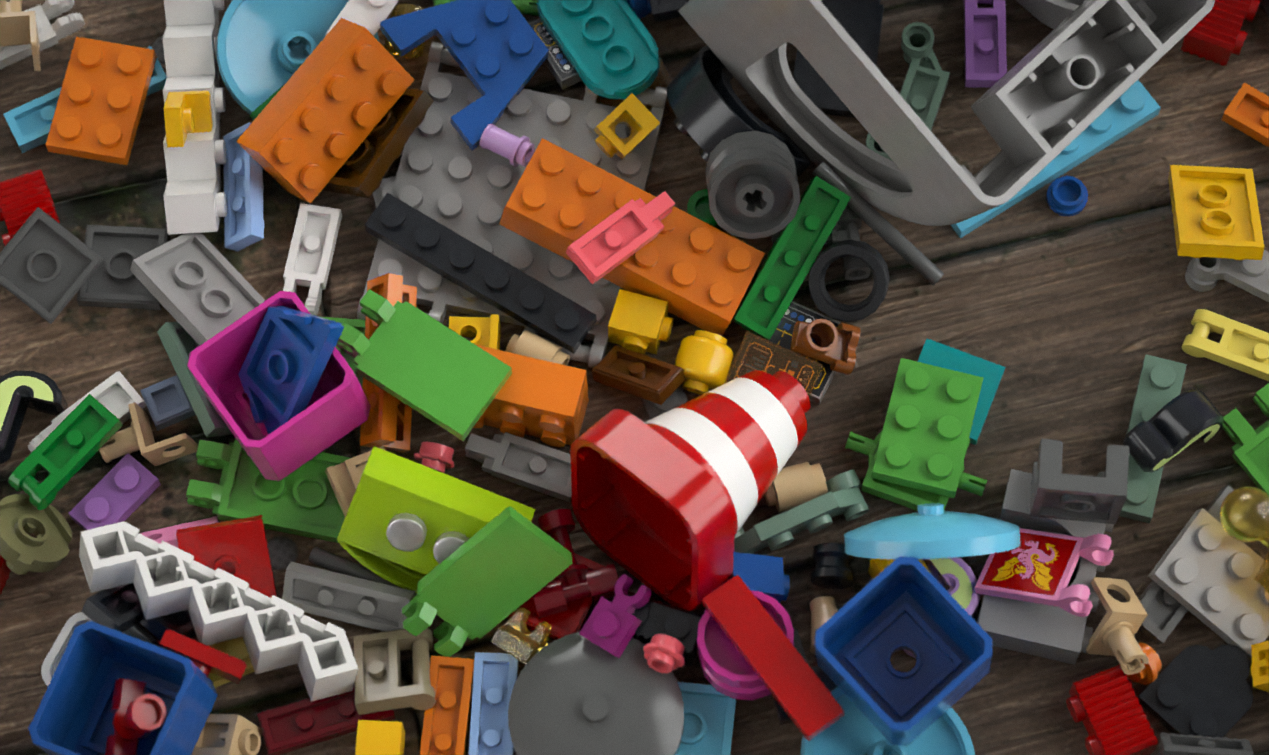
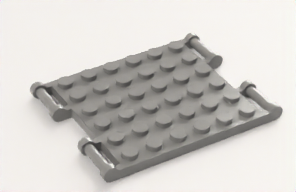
(472, 188)

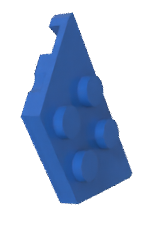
(286, 363)

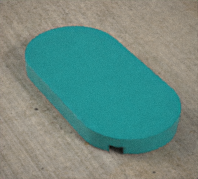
(603, 44)

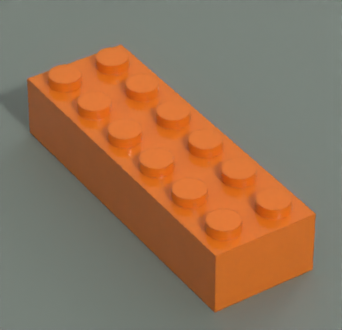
(687, 264)

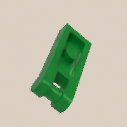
(65, 451)

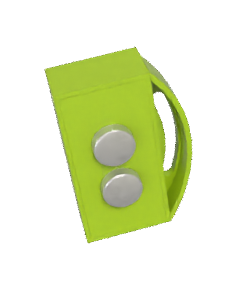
(414, 517)

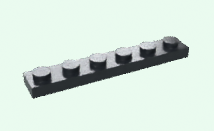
(481, 273)

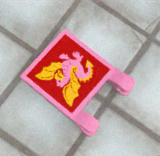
(1042, 569)

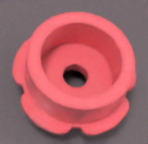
(435, 456)
(664, 653)

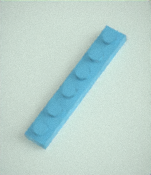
(1119, 119)

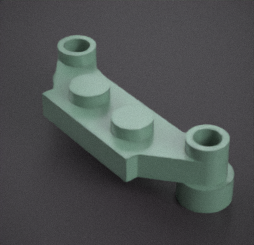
(924, 80)
(814, 515)

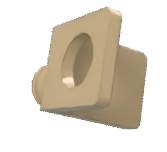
(19, 28)
(141, 438)
(1119, 625)

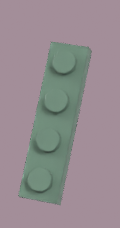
(1157, 386)

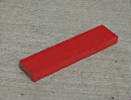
(773, 657)

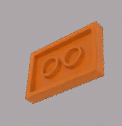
(101, 101)

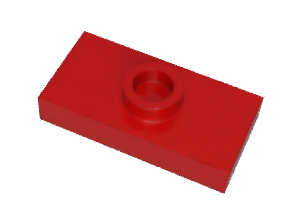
(204, 656)

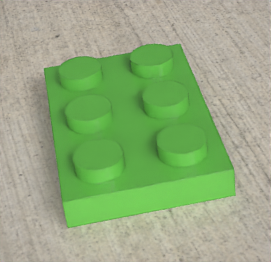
(927, 428)

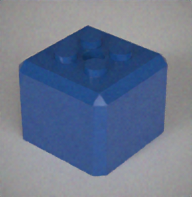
(903, 612)
(78, 701)

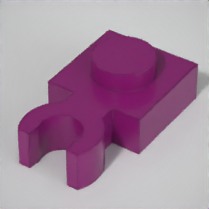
(612, 622)

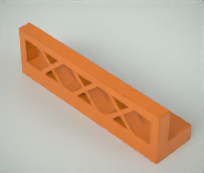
(386, 412)

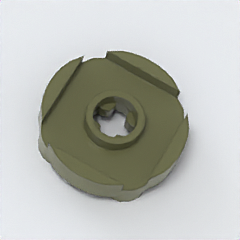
(26, 552)

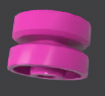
(722, 661)

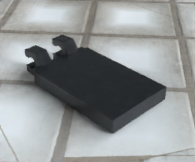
(863, 23)

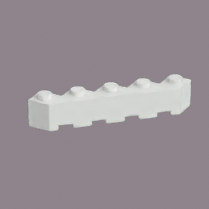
(193, 172)
(219, 607)

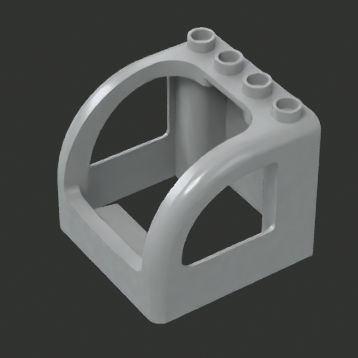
(1029, 112)

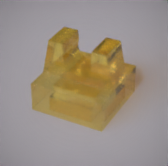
(518, 640)

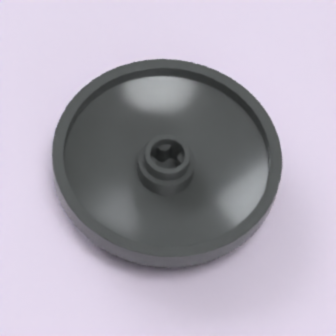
(592, 703)

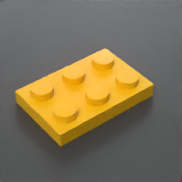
(1215, 212)

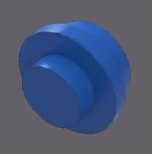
(1067, 196)

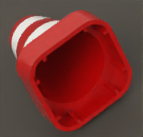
(682, 485)

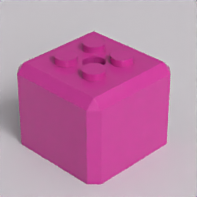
(331, 413)

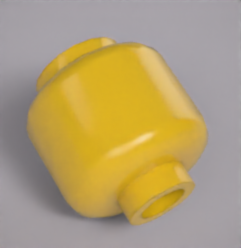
(704, 361)

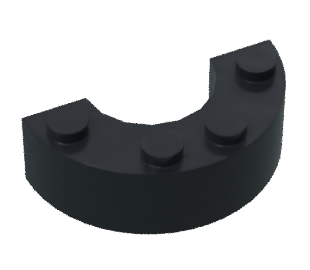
(711, 109)

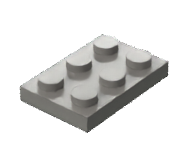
(196, 285)
(1216, 581)

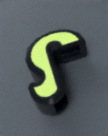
(23, 391)
(1173, 430)

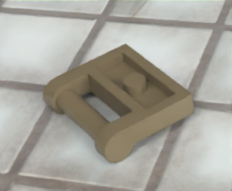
(379, 671)

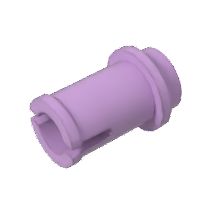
(505, 144)

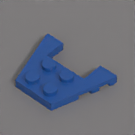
(489, 45)

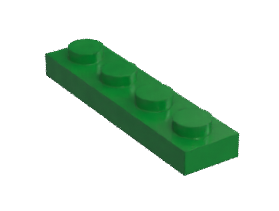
(791, 259)

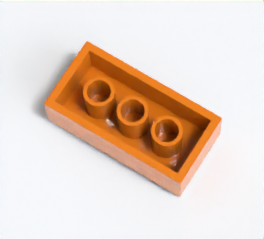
(325, 110)
(538, 400)

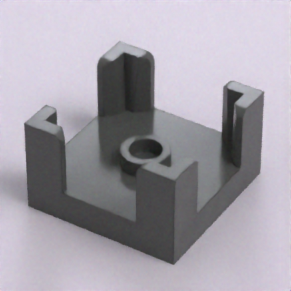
(1078, 496)

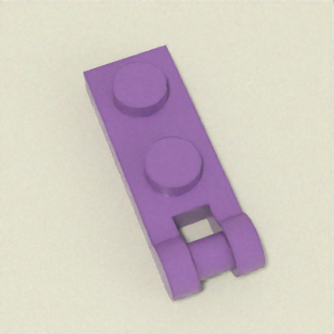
(984, 42)

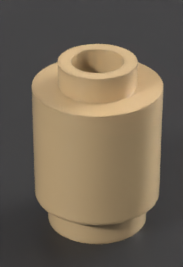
(537, 347)
(796, 486)

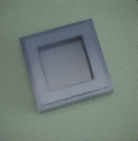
(167, 402)

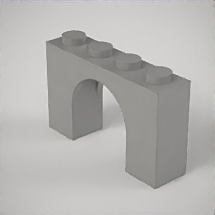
(1033, 626)

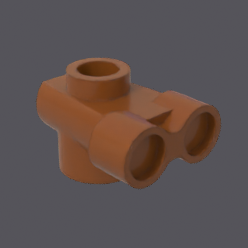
(834, 344)

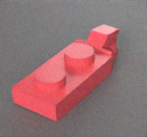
(619, 236)

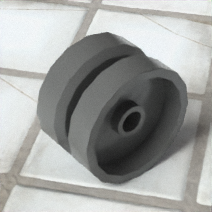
(752, 185)

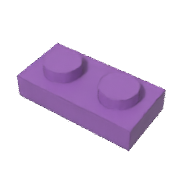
(115, 495)

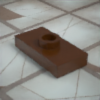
(638, 374)

